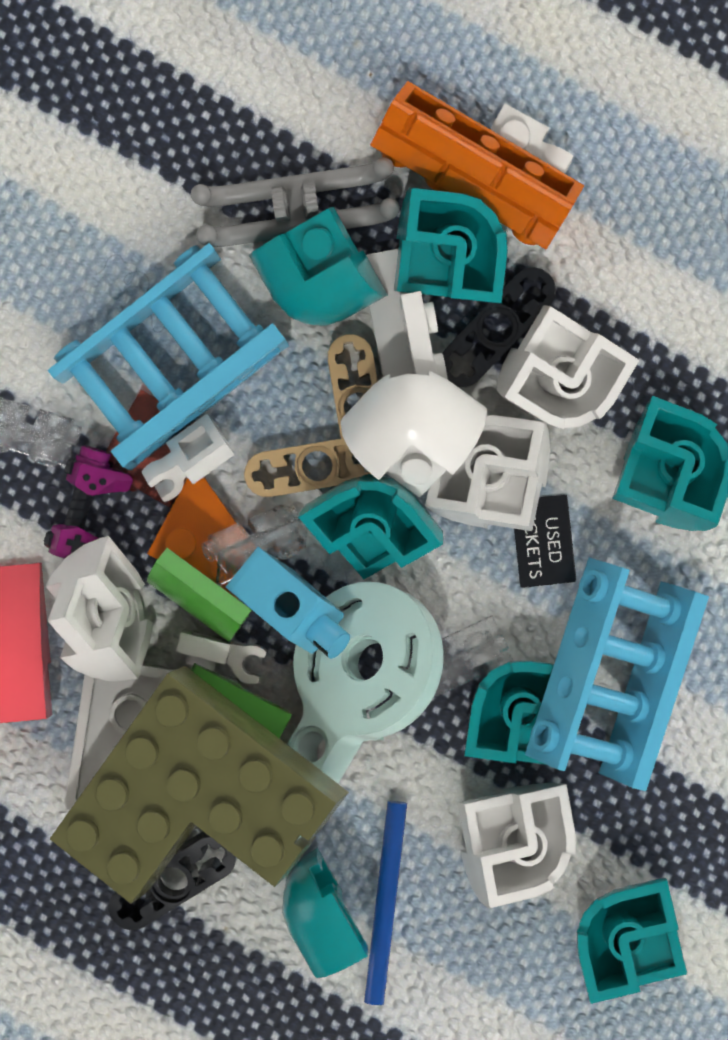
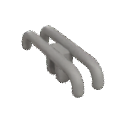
(293, 202)

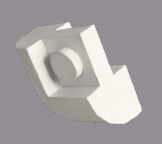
(564, 372)
(413, 429)
(499, 477)
(100, 612)
(517, 842)

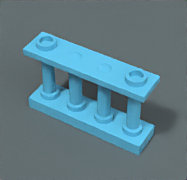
(176, 407)
(651, 686)

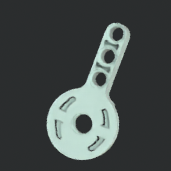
(340, 696)

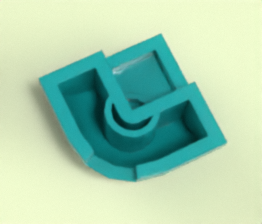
(450, 247)
(318, 271)
(675, 467)
(372, 524)
(506, 711)
(320, 919)
(629, 940)

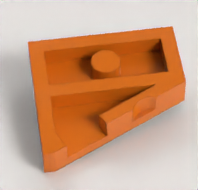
(189, 523)

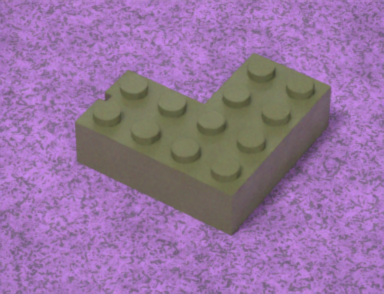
(201, 765)

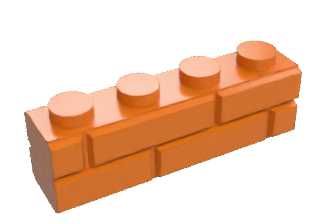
(475, 161)

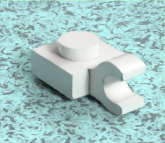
(529, 136)
(192, 455)
(209, 650)

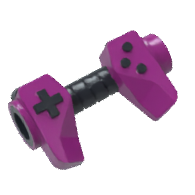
(91, 476)

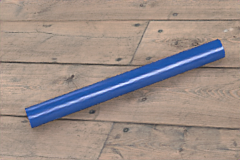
(385, 902)

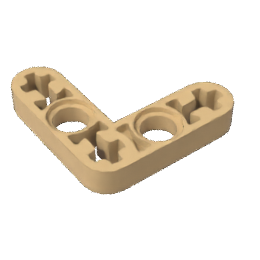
(337, 449)

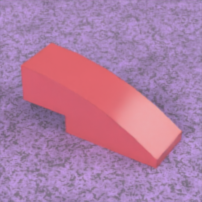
(23, 645)

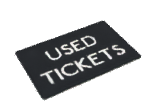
(547, 551)

